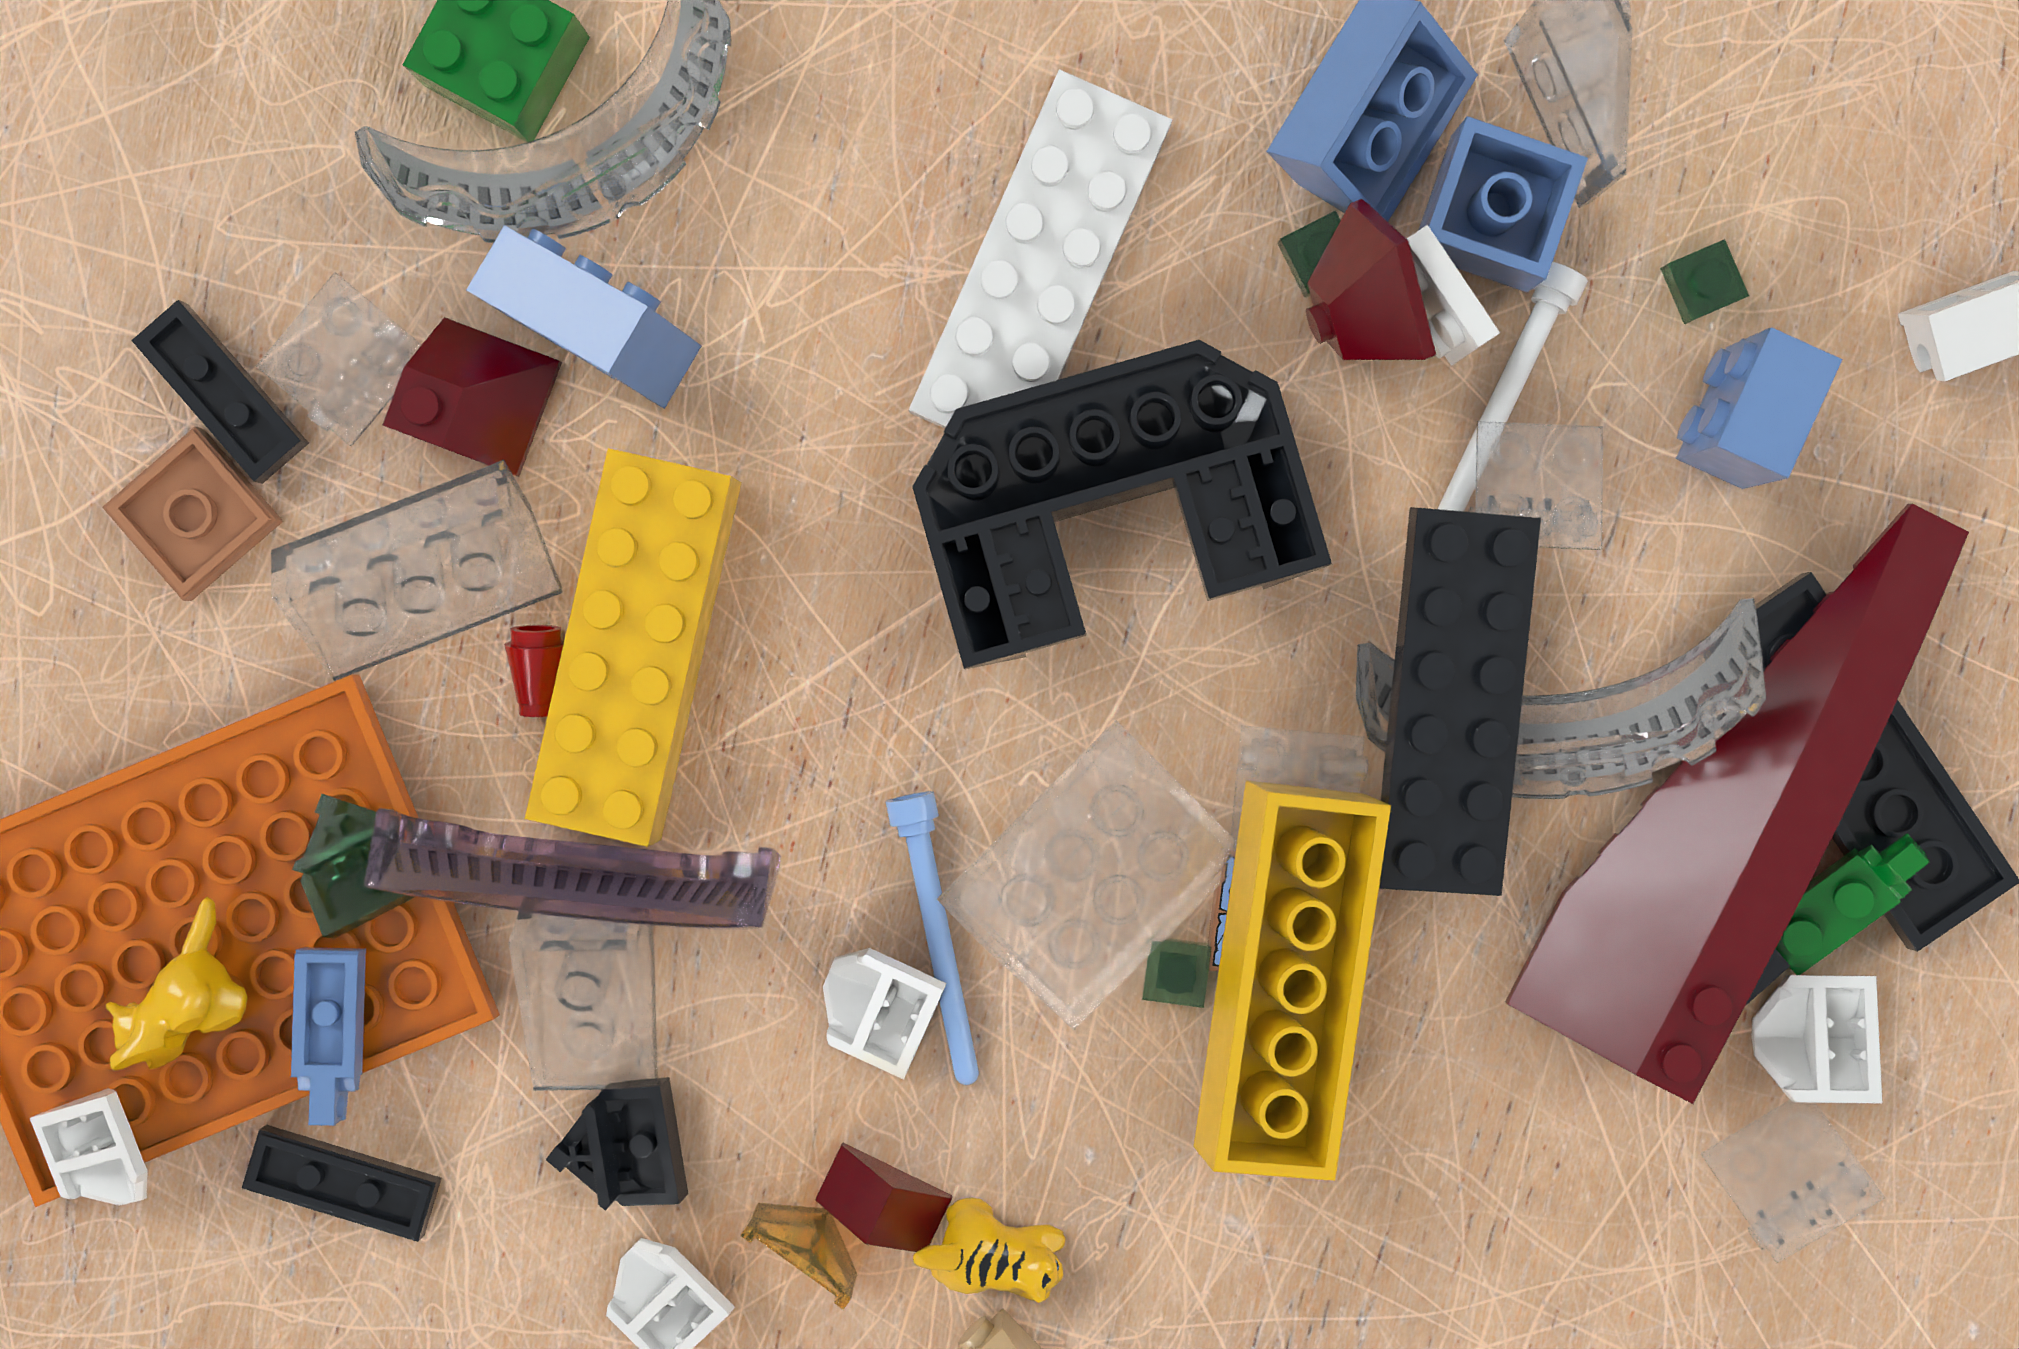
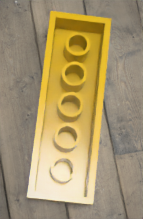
(633, 648)
(1291, 980)

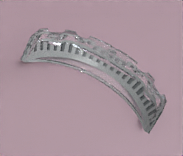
(584, 171)
(1618, 732)

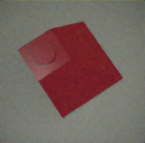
(1369, 292)
(473, 395)

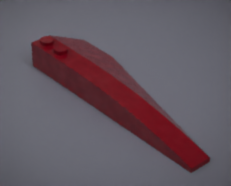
(1696, 890)

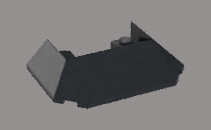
(1094, 443)

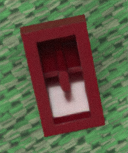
(881, 1201)

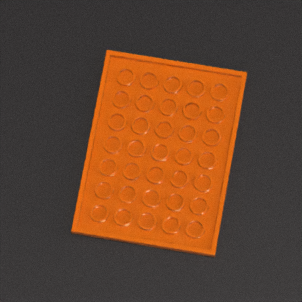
(109, 887)

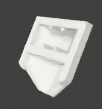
(879, 1008)
(1821, 1039)
(92, 1150)
(664, 1299)

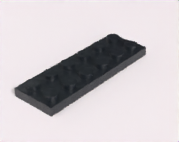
(1457, 699)
(1904, 794)

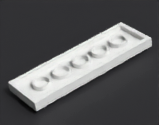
(1044, 248)

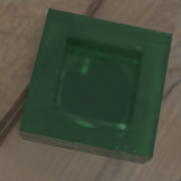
(1306, 246)
(1704, 281)
(1177, 973)

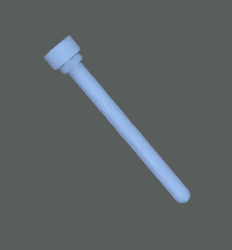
(914, 821)

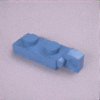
(328, 1028)

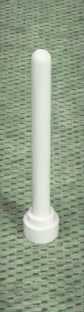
(1551, 298)

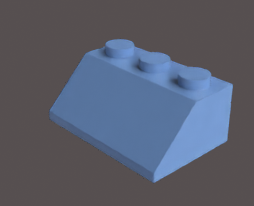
(1374, 107)

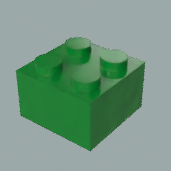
(499, 58)

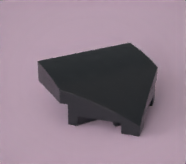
(627, 1146)

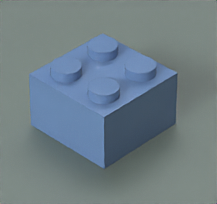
(1502, 203)
(1757, 408)

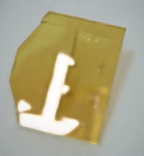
(809, 1242)

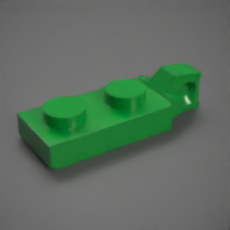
(1848, 900)

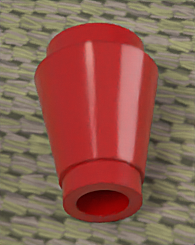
(534, 664)

